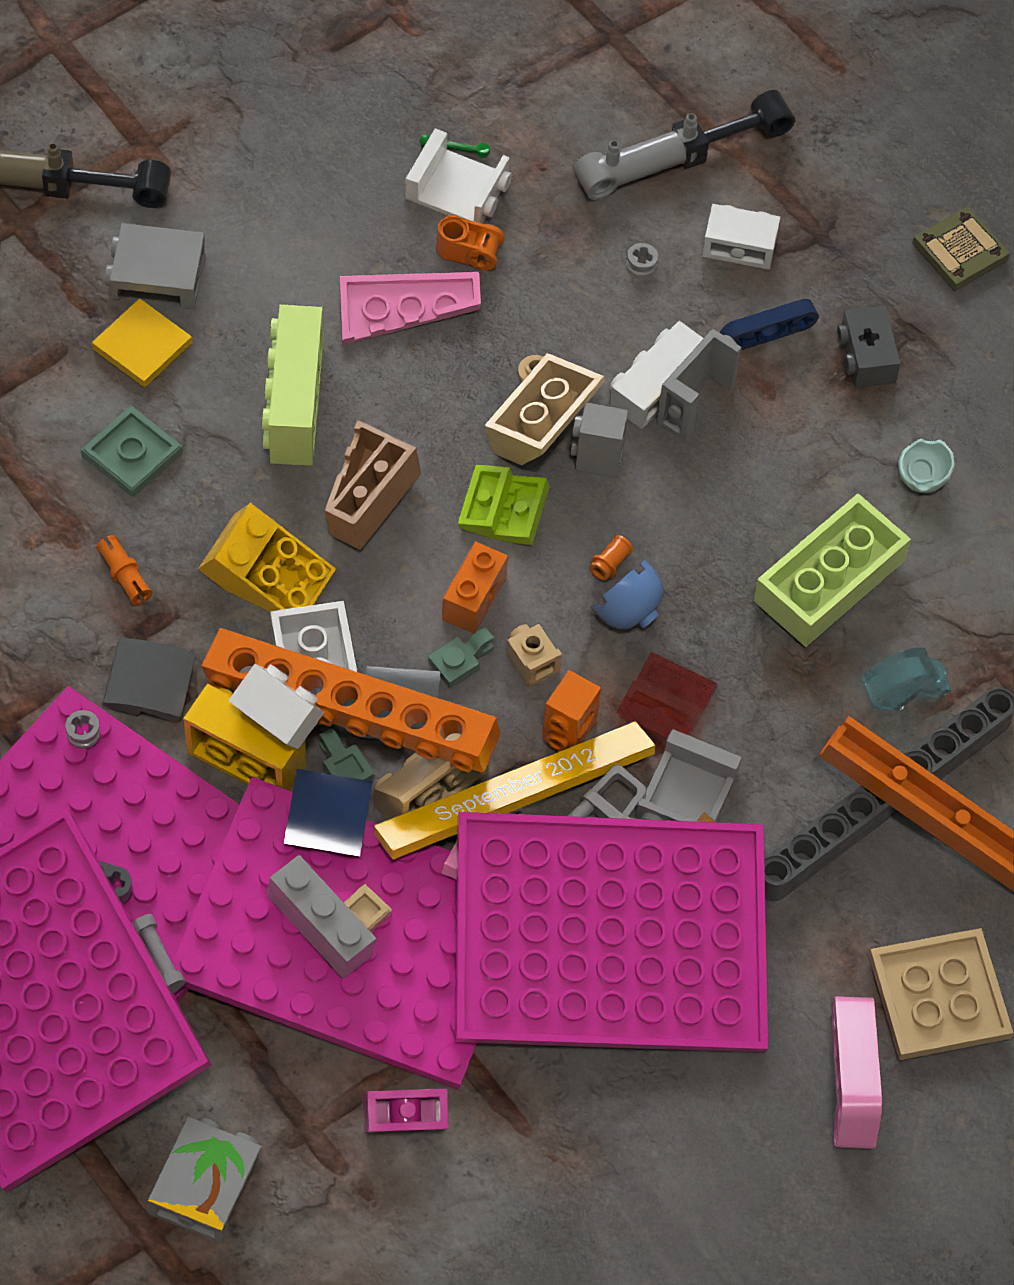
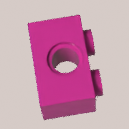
(405, 1110)

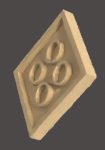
(940, 994)

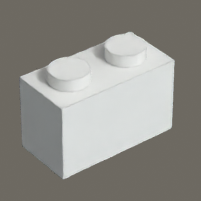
(741, 236)
(276, 705)

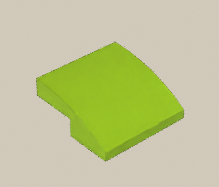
(503, 504)

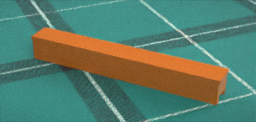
(923, 799)

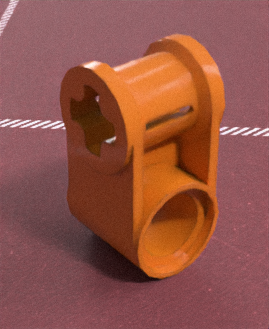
(469, 242)

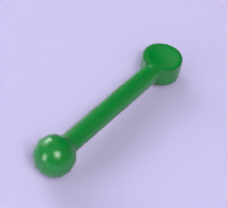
(482, 149)

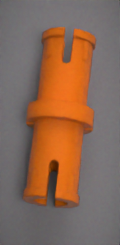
(124, 570)

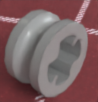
(641, 269)
(78, 718)

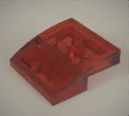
(666, 697)

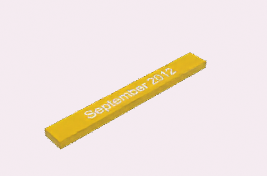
(515, 789)

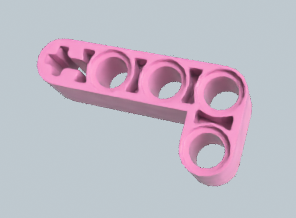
(856, 1073)

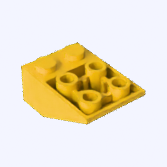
(265, 563)

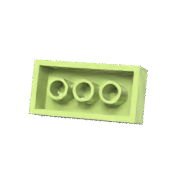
(293, 385)
(831, 570)

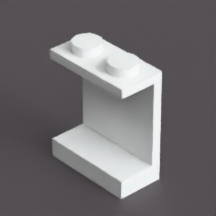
(455, 182)

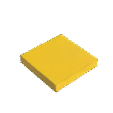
(142, 342)

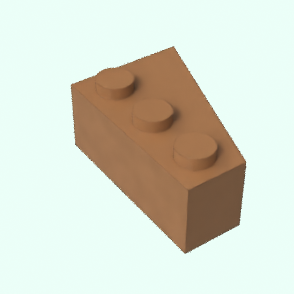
(371, 484)

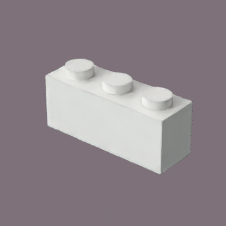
(641, 385)

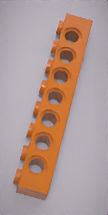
(478, 730)

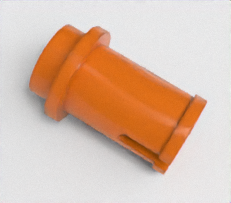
(605, 564)

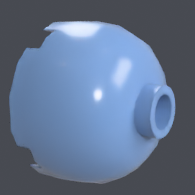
(632, 599)

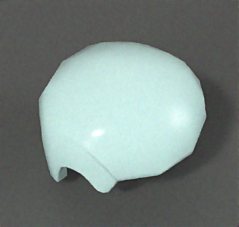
(926, 465)

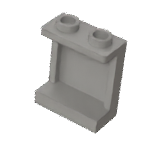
(157, 262)
(689, 781)

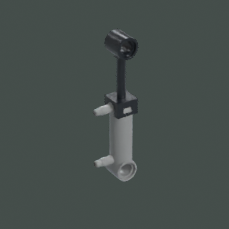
(684, 145)

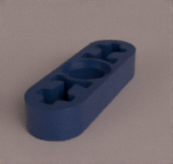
(772, 324)

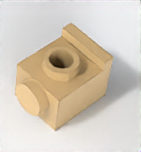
(536, 663)

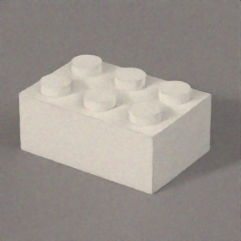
(316, 632)

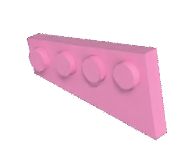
(402, 301)

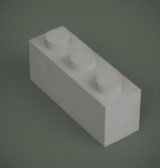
(321, 916)

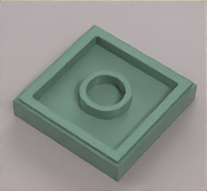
(132, 451)

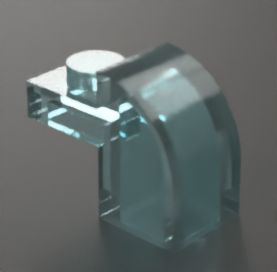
(904, 677)

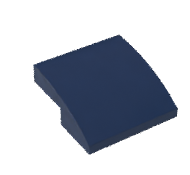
(328, 812)

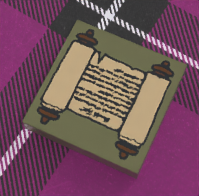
(961, 248)

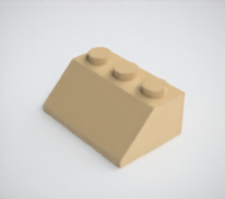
(541, 409)
(421, 783)

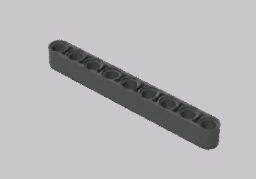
(852, 828)

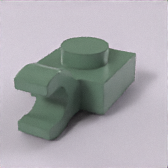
(460, 660)
(344, 761)

